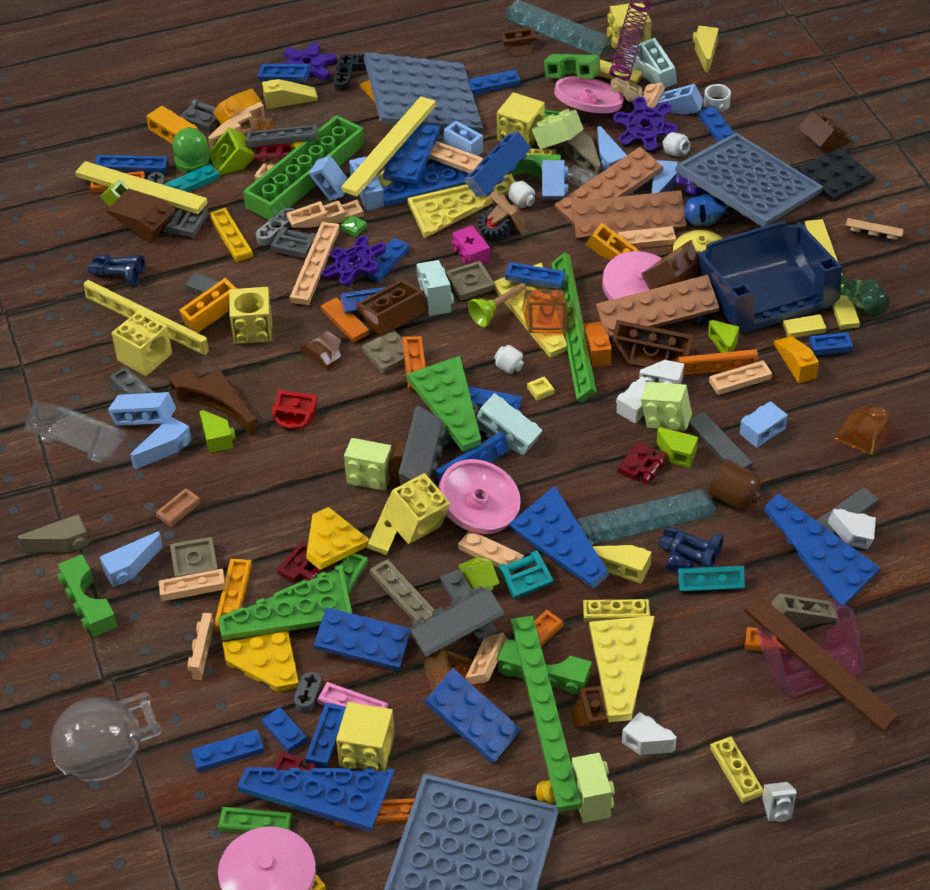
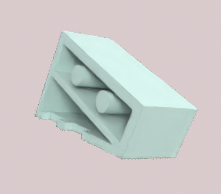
(653, 63)
(435, 286)
(499, 416)

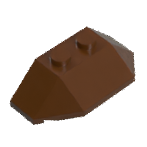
(674, 268)
(649, 345)

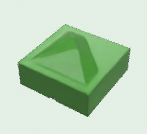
(353, 226)

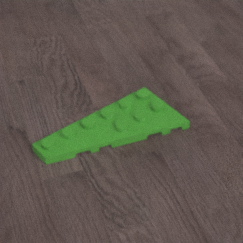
(448, 397)
(290, 608)

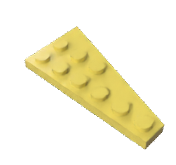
(446, 207)
(551, 343)
(620, 658)

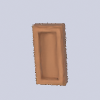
(178, 507)

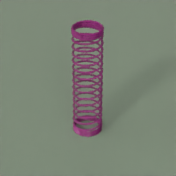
(617, 67)

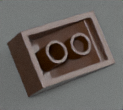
(142, 213)

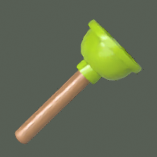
(483, 310)

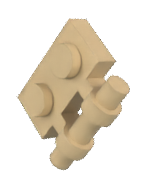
(626, 87)

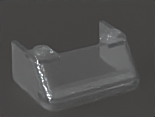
(74, 429)

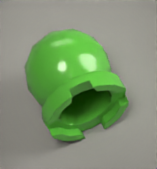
(190, 150)

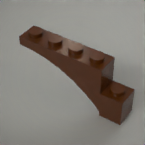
(213, 391)

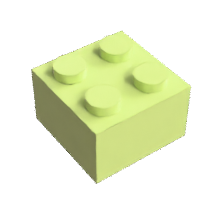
(557, 128)
(666, 406)
(367, 464)
(593, 787)

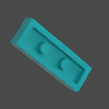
(195, 179)
(711, 578)

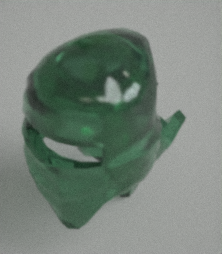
(865, 295)

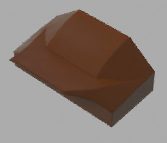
(519, 41)
(323, 350)
(395, 460)
(590, 708)

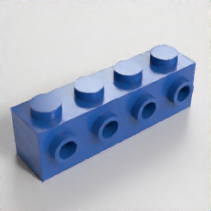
(497, 164)

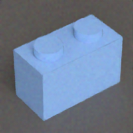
(463, 138)
(328, 177)
(553, 180)
(763, 424)

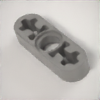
(267, 234)

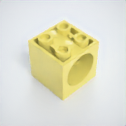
(616, 20)
(520, 115)
(250, 315)
(142, 343)
(416, 508)
(365, 737)

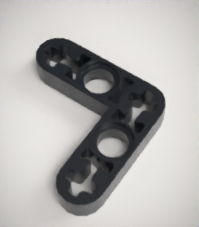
(353, 63)

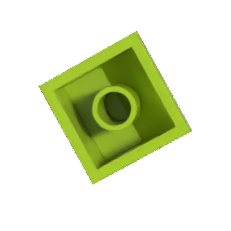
(231, 152)

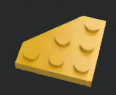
(332, 539)
(264, 659)

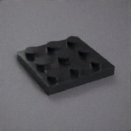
(837, 174)

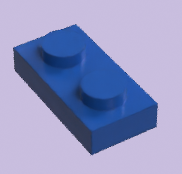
(831, 343)
(284, 730)

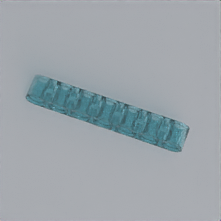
(557, 27)
(647, 516)

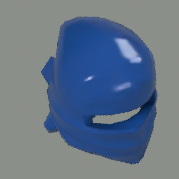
(704, 210)

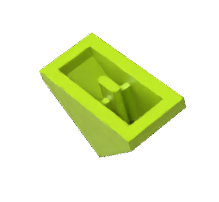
(723, 335)

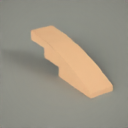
(240, 122)
(332, 213)

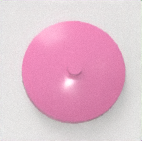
(588, 95)
(624, 276)
(480, 496)
(267, 861)

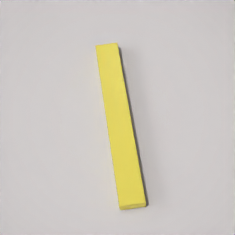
(388, 146)
(170, 195)
(128, 308)
(843, 308)

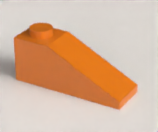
(598, 344)

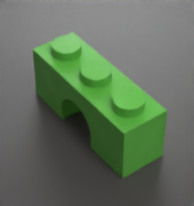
(562, 64)

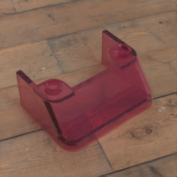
(841, 644)

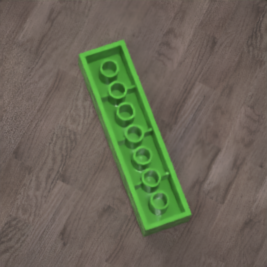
(290, 177)

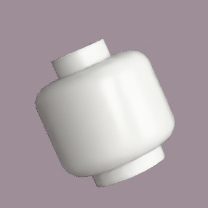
(676, 144)
(521, 194)
(509, 359)

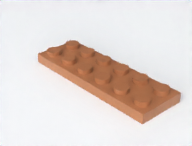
(614, 182)
(629, 213)
(660, 305)

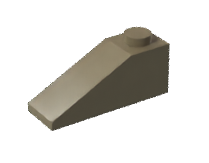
(583, 152)
(56, 537)
(805, 611)

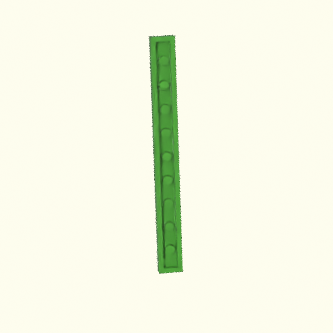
(575, 335)
(545, 715)

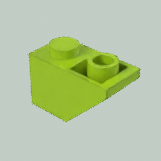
(679, 446)

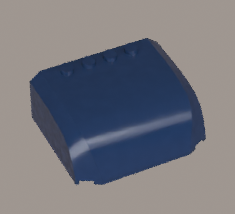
(770, 275)

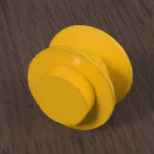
(544, 792)

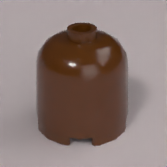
(736, 485)

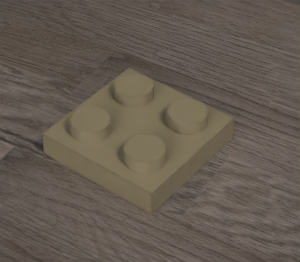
(470, 280)
(385, 352)
(193, 557)

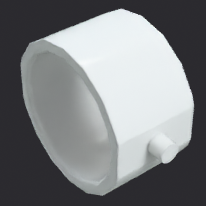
(717, 90)

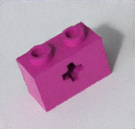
(470, 246)

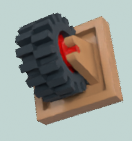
(501, 219)

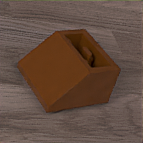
(824, 131)

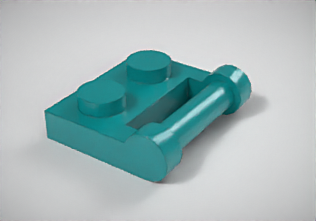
(527, 580)

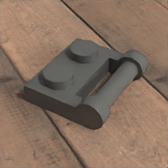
(199, 118)
(189, 225)
(292, 243)

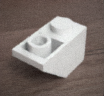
(663, 372)
(629, 402)
(853, 528)
(648, 737)
(779, 801)

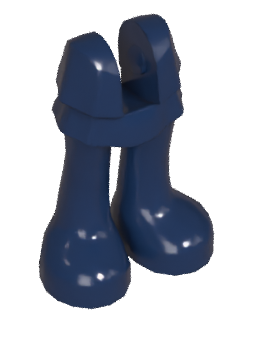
(126, 266)
(675, 539)

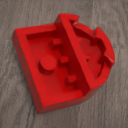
(294, 409)

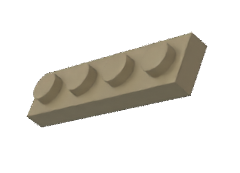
(401, 590)

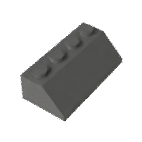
(422, 446)
(456, 620)

